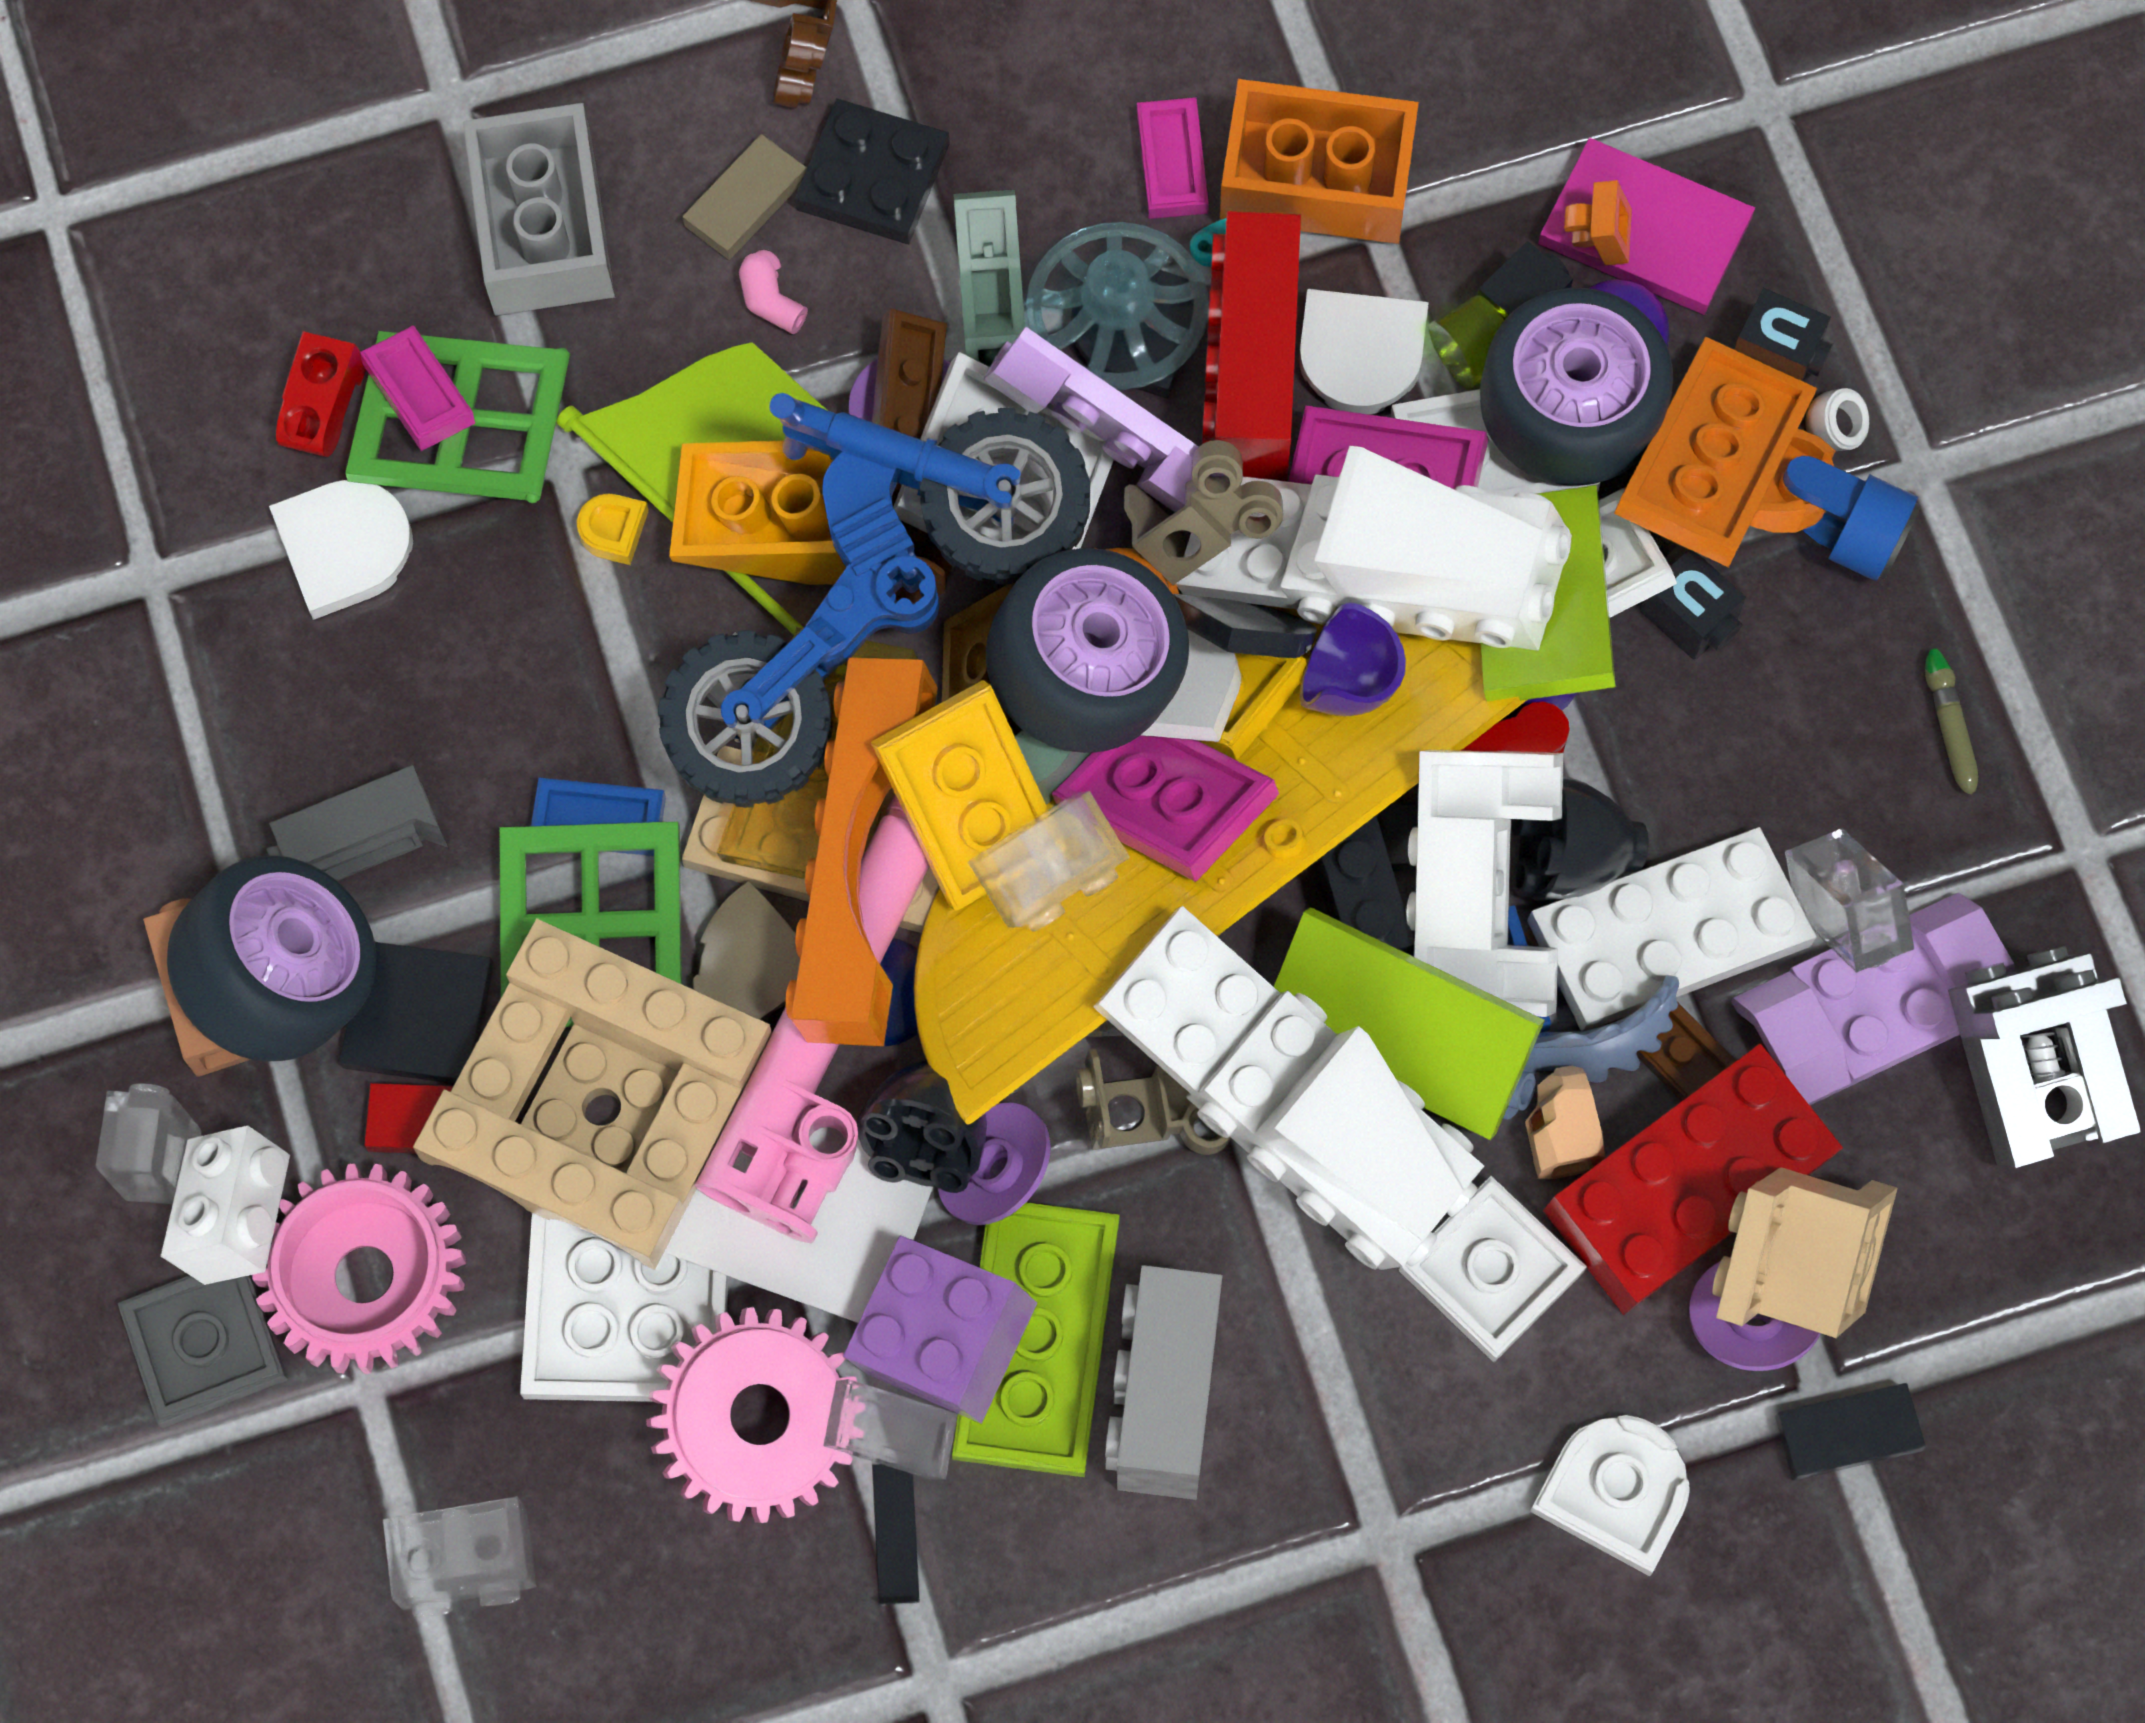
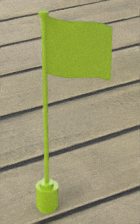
(707, 402)

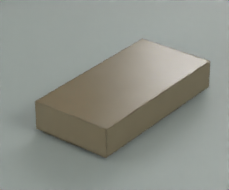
(745, 197)

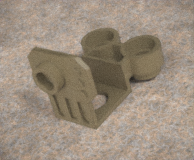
(1211, 512)
(1163, 1104)

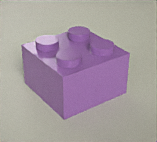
(940, 1329)

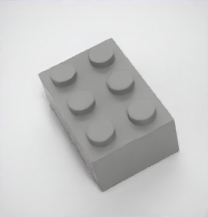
(538, 209)
(1164, 1382)

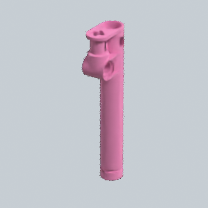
(779, 1099)

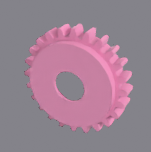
(330, 1226)
(700, 1425)

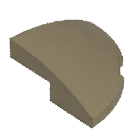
(747, 955)

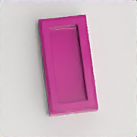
(1172, 158)
(417, 388)

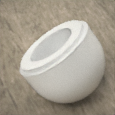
(1821, 418)

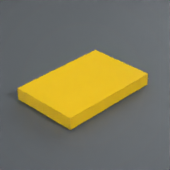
(960, 784)

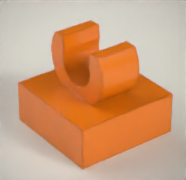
(1603, 223)

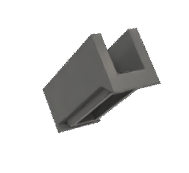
(360, 826)

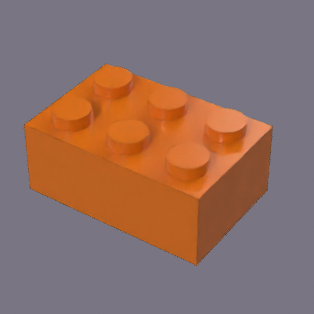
(1320, 156)

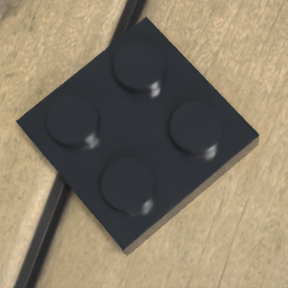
(872, 171)

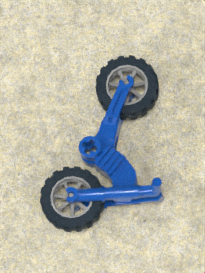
(877, 564)

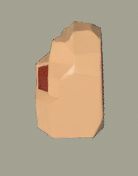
(1565, 1126)

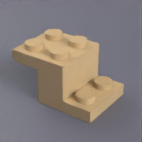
(1803, 1251)

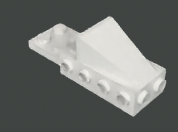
(1404, 548)
(1294, 1093)

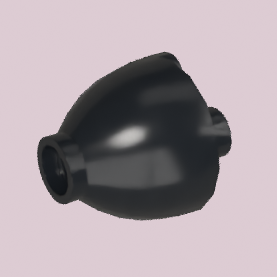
(1580, 850)
(918, 1133)

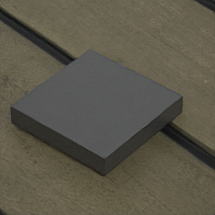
(201, 1345)

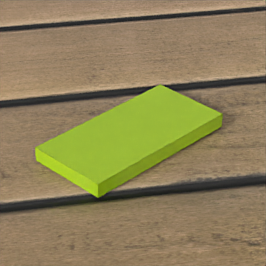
(1577, 637)
(1431, 1028)
(1050, 1387)

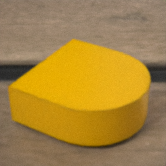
(612, 526)

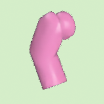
(762, 294)

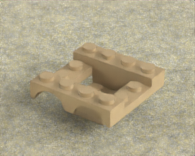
(635, 1037)

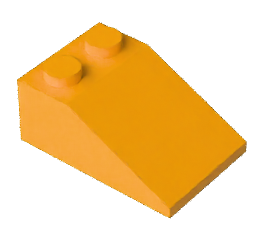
(754, 512)

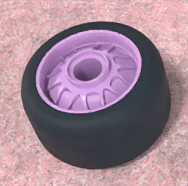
(1565, 426)
(1087, 650)
(271, 958)

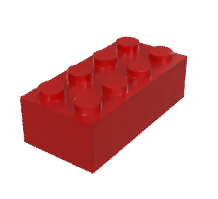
(1253, 339)
(1676, 1182)

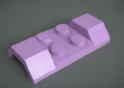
(1040, 374)
(1845, 1026)

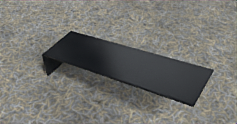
(895, 1536)

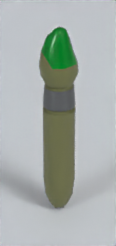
(1941, 682)

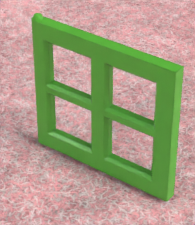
(447, 472)
(591, 924)

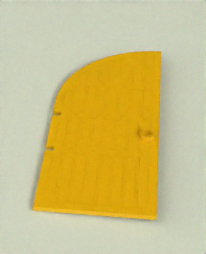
(1013, 1000)

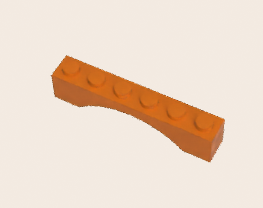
(839, 982)

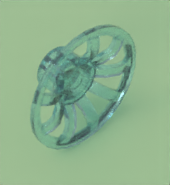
(1119, 297)

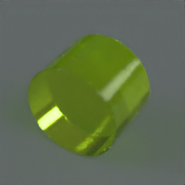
(1465, 337)

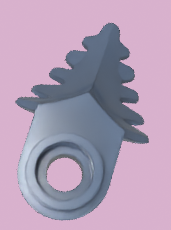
(1601, 1047)

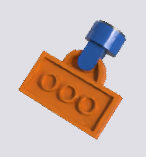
(1739, 461)

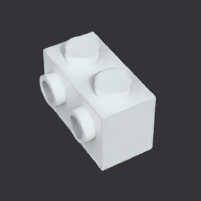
(225, 1205)

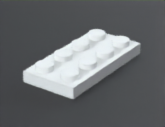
(1681, 918)

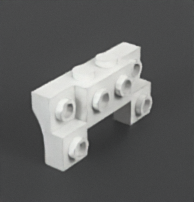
(1465, 869)

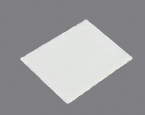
(841, 1266)

